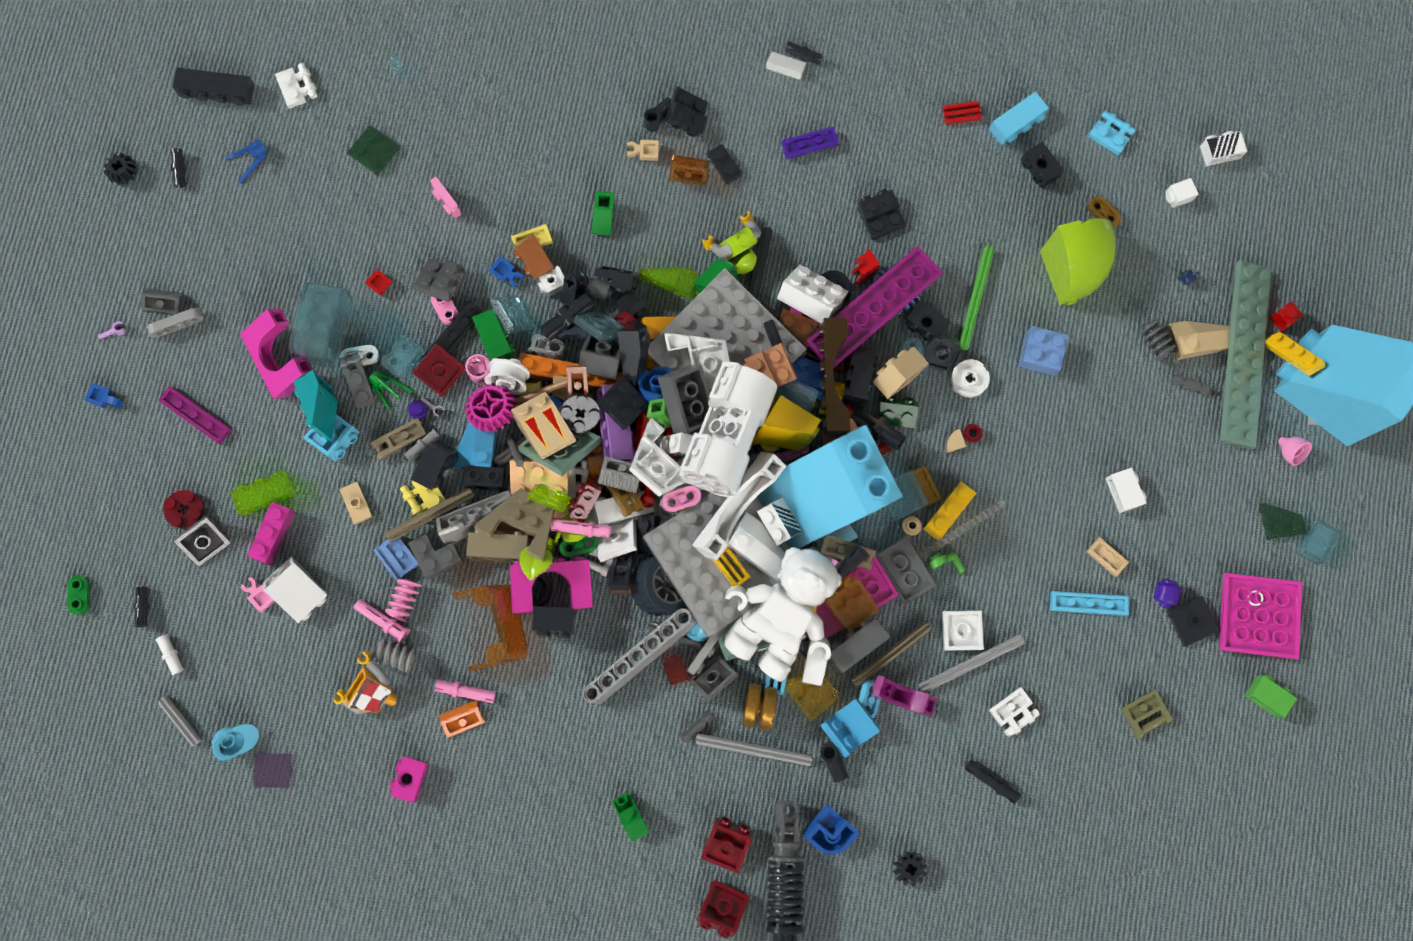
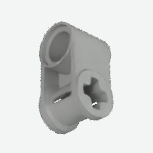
(544, 348)

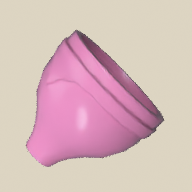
(1295, 449)

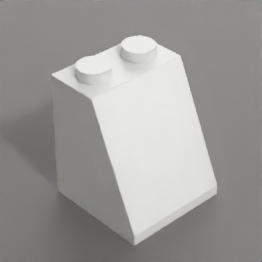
(294, 590)

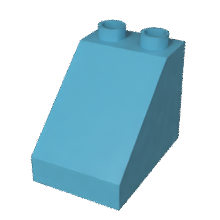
(1359, 389)
(834, 486)

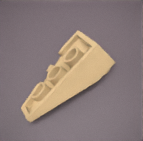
(1198, 338)

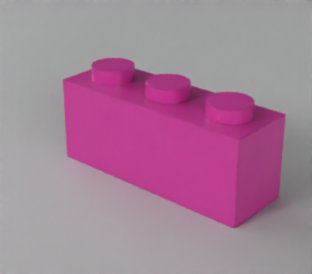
(271, 534)

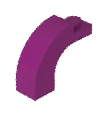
(903, 697)

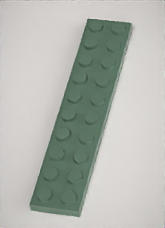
(1245, 355)

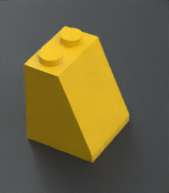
(787, 426)

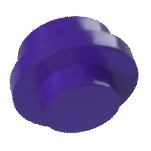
(417, 409)

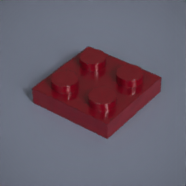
(438, 370)

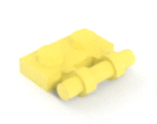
(429, 497)

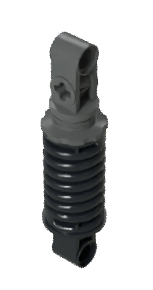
(787, 877)

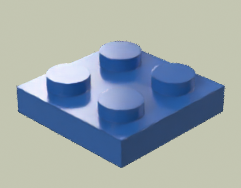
(808, 373)

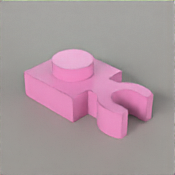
(258, 596)

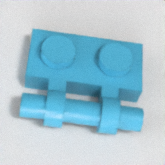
(1109, 137)

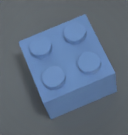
(1043, 351)

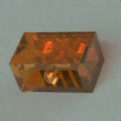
(689, 170)

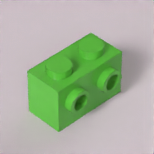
(1271, 696)

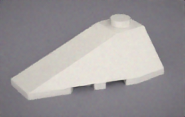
(755, 544)

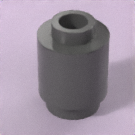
(600, 289)

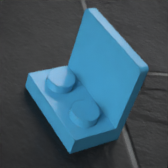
(850, 727)

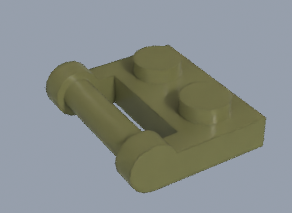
(1143, 708)

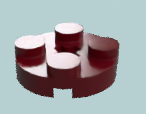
(173, 505)

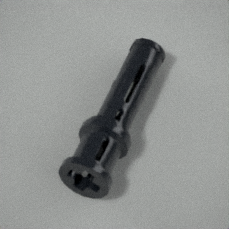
(852, 561)

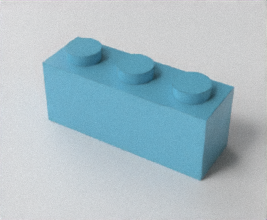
(1019, 119)

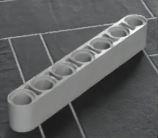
(630, 657)

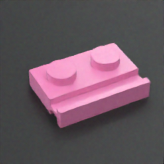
(440, 192)

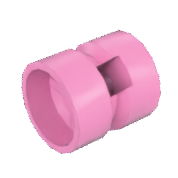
(477, 368)

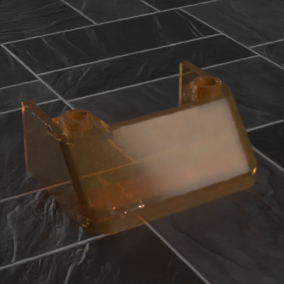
(510, 631)

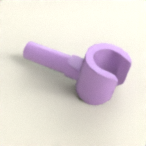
(112, 331)

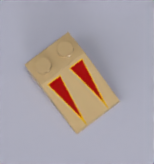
(543, 425)

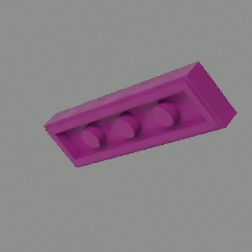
(195, 415)

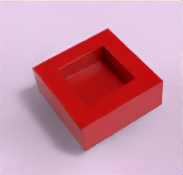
(378, 282)

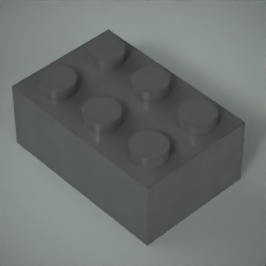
(601, 357)
(685, 397)
(857, 645)

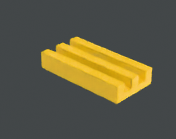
(740, 581)

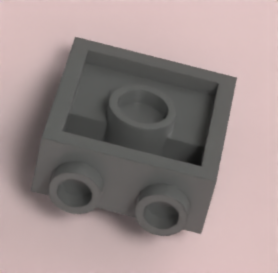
(440, 279)

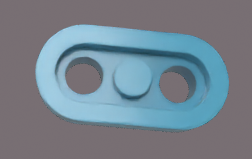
(867, 699)

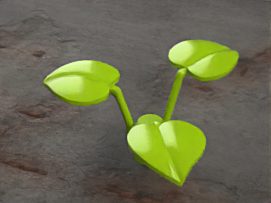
(532, 566)

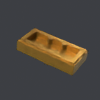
(927, 484)

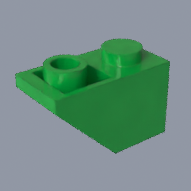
(603, 213)
(630, 816)

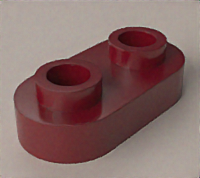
(624, 318)

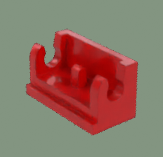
(867, 267)

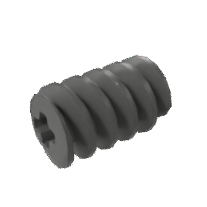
(1158, 340)

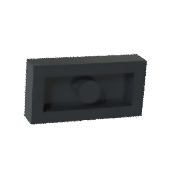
(724, 164)

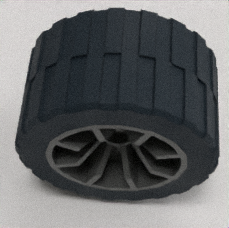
(654, 590)

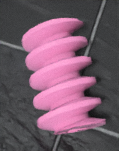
(402, 599)

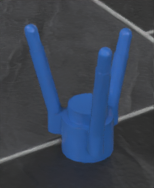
(255, 149)

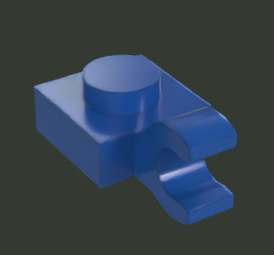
(101, 396)

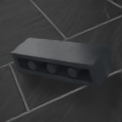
(213, 86)

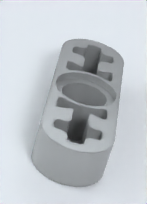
(175, 322)

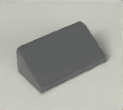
(162, 301)

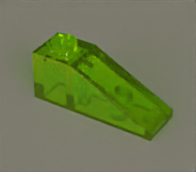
(676, 280)

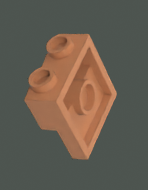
(774, 364)

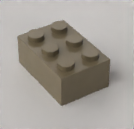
(497, 548)

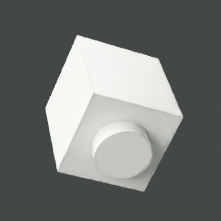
(1181, 193)

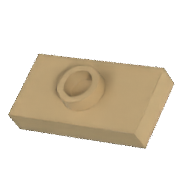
(356, 503)
(1107, 557)

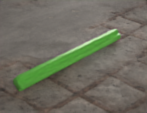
(976, 297)

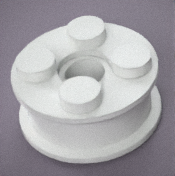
(509, 374)

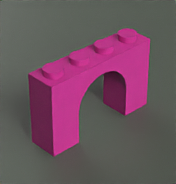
(259, 342)
(575, 572)

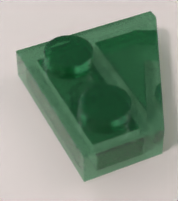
(1281, 522)

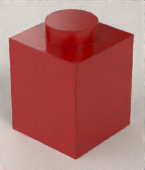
(1286, 316)

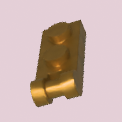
(622, 497)

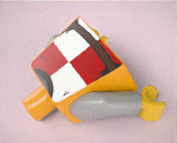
(369, 689)

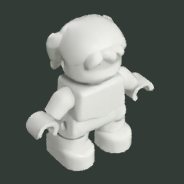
(784, 612)

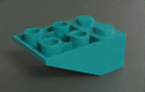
(317, 403)

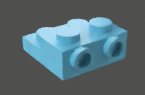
(343, 436)

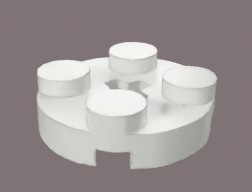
(962, 385)

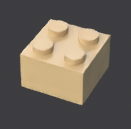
(900, 371)

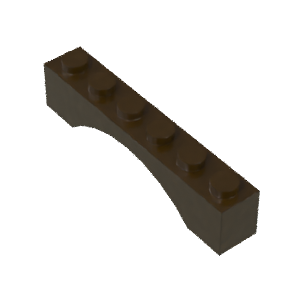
(836, 413)

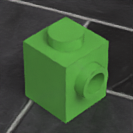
(658, 411)

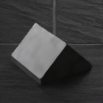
(202, 540)
(713, 678)

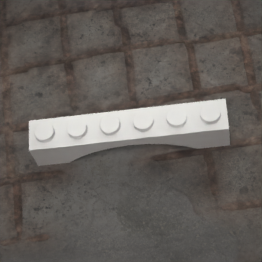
(718, 531)

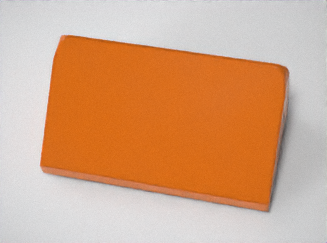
(461, 719)

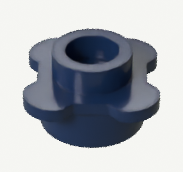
(1188, 276)

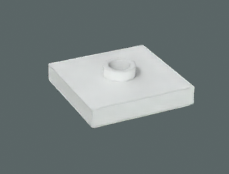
(620, 542)
(962, 630)

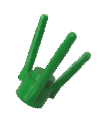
(380, 381)

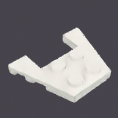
(702, 351)
(653, 464)

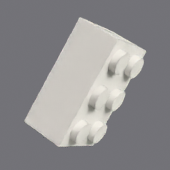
(812, 294)

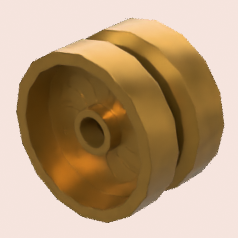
(761, 707)

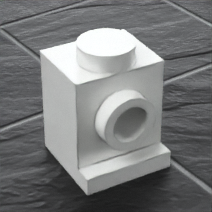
(551, 288)

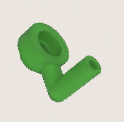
(939, 560)

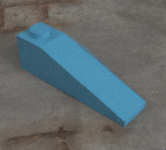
(476, 447)

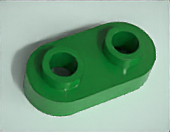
(579, 547)
(79, 594)

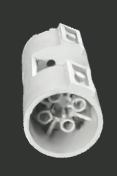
(735, 411)

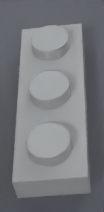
(707, 650)

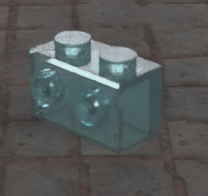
(402, 357)

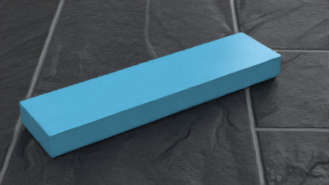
(1089, 603)

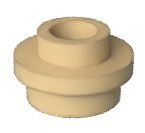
(905, 526)

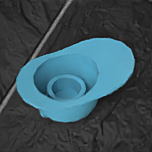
(234, 741)

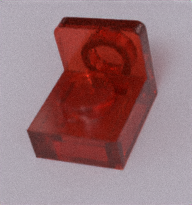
(675, 669)

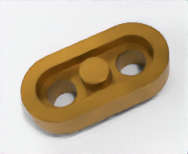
(1105, 210)

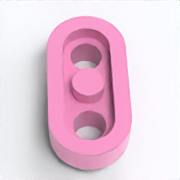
(443, 308)
(680, 498)

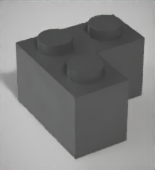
(433, 561)

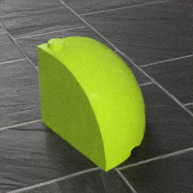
(1079, 258)

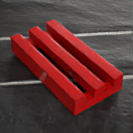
(975, 109)

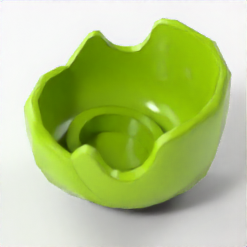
(745, 262)

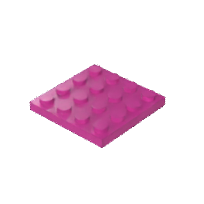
(1262, 629)

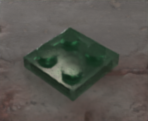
(373, 150)

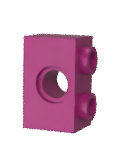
(417, 770)

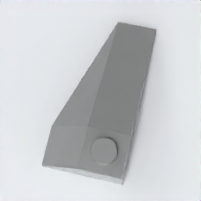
(457, 524)

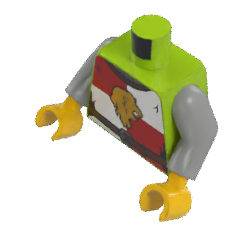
(738, 242)

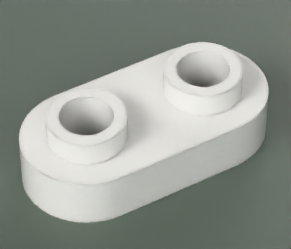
(363, 352)

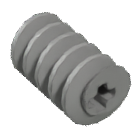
(393, 655)

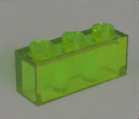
(263, 492)

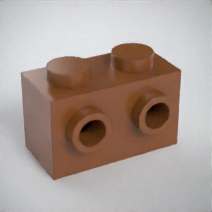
(533, 256)

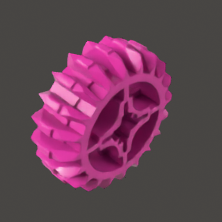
(497, 409)

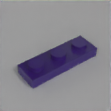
(809, 142)

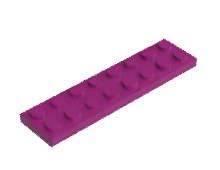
(882, 301)

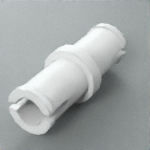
(169, 654)

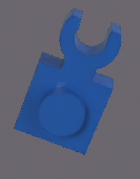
(504, 270)

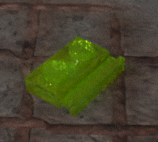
(544, 495)

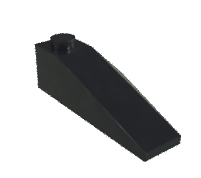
(634, 351)

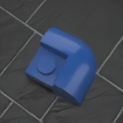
(830, 832)

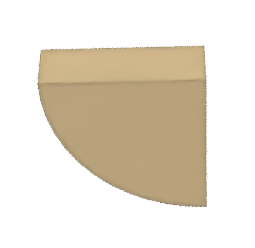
(955, 441)

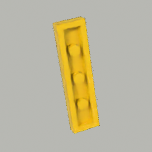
(1294, 353)

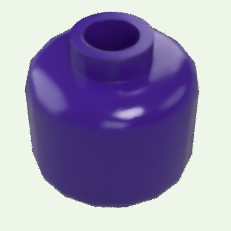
(1167, 593)

